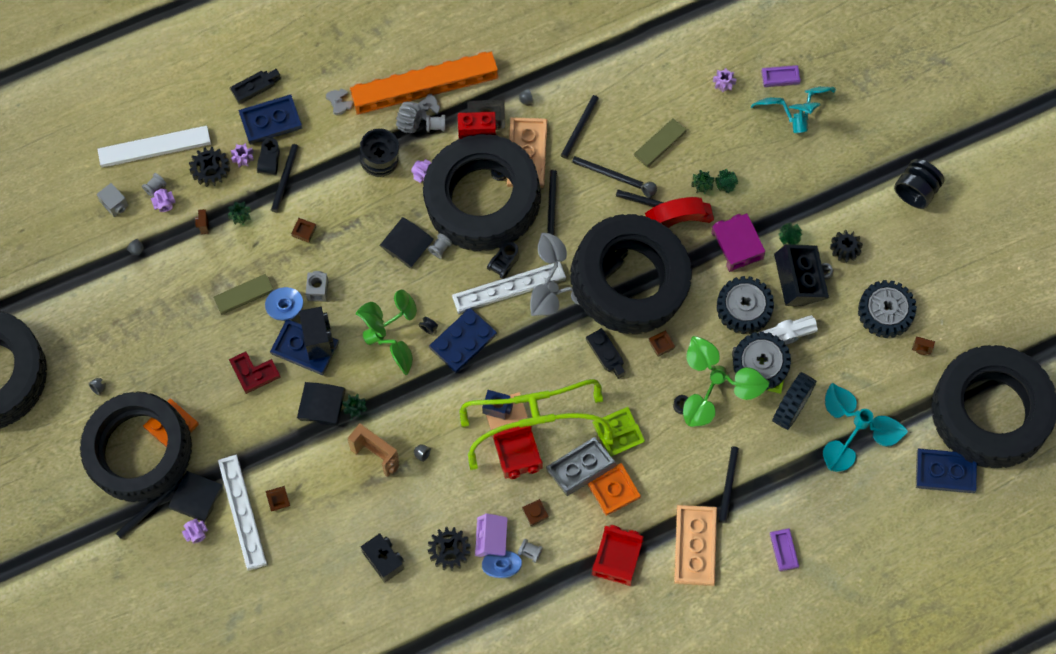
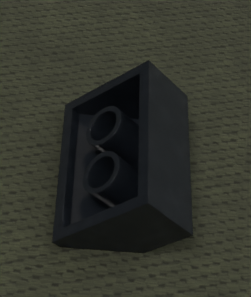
(801, 274)

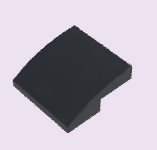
(406, 242)
(321, 403)
(195, 496)

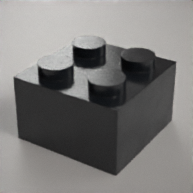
(316, 333)

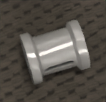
(435, 123)
(154, 185)
(440, 246)
(530, 550)

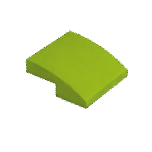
(624, 431)

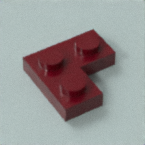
(253, 377)

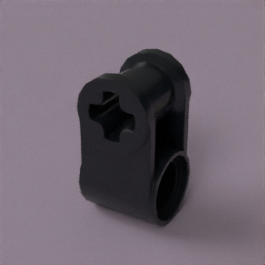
(268, 158)
(501, 262)

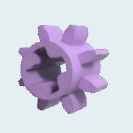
(724, 80)
(242, 155)
(419, 170)
(163, 200)
(194, 531)

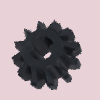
(839, 246)

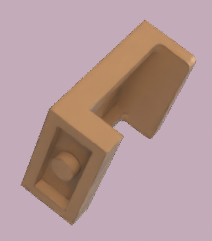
(363, 437)

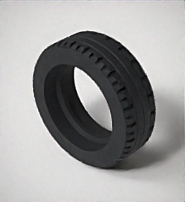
(107, 419)

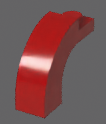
(681, 210)

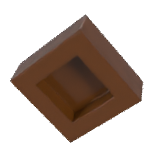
(202, 221)
(303, 230)
(661, 343)
(923, 346)
(277, 498)
(535, 512)

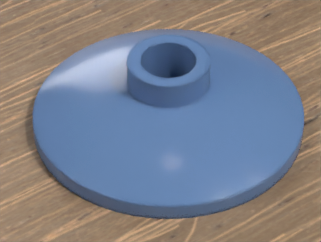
(284, 297)
(502, 566)

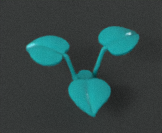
(800, 119)
(840, 402)

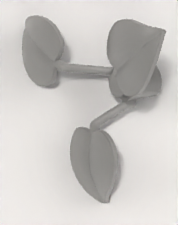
(544, 296)

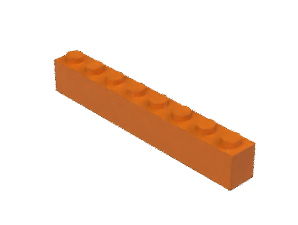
(420, 83)

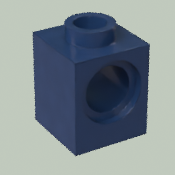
(497, 412)

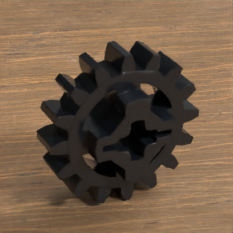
(209, 166)
(444, 555)

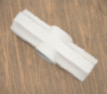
(791, 331)

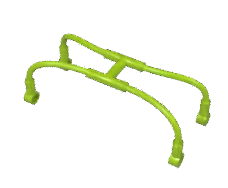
(536, 418)

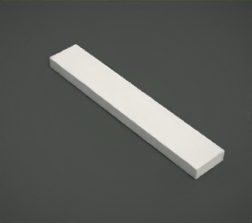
(154, 146)
(506, 288)
(242, 512)

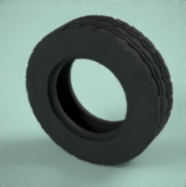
(475, 154)
(654, 242)
(29, 370)
(1020, 374)

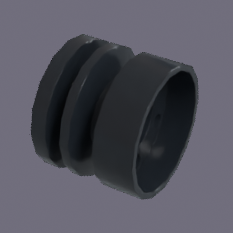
(380, 143)
(919, 183)

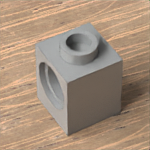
(112, 200)
(319, 293)

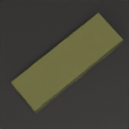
(660, 142)
(243, 294)

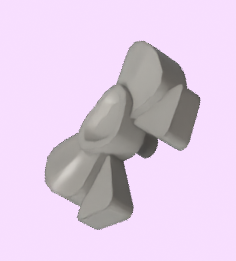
(429, 102)
(338, 106)

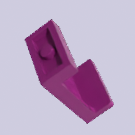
(738, 241)

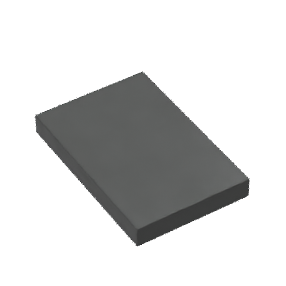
(581, 466)

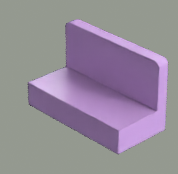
(491, 535)

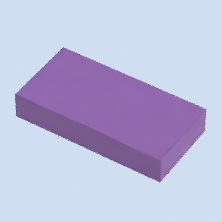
(780, 76)
(784, 549)

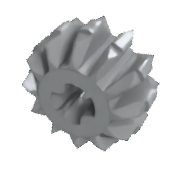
(409, 117)

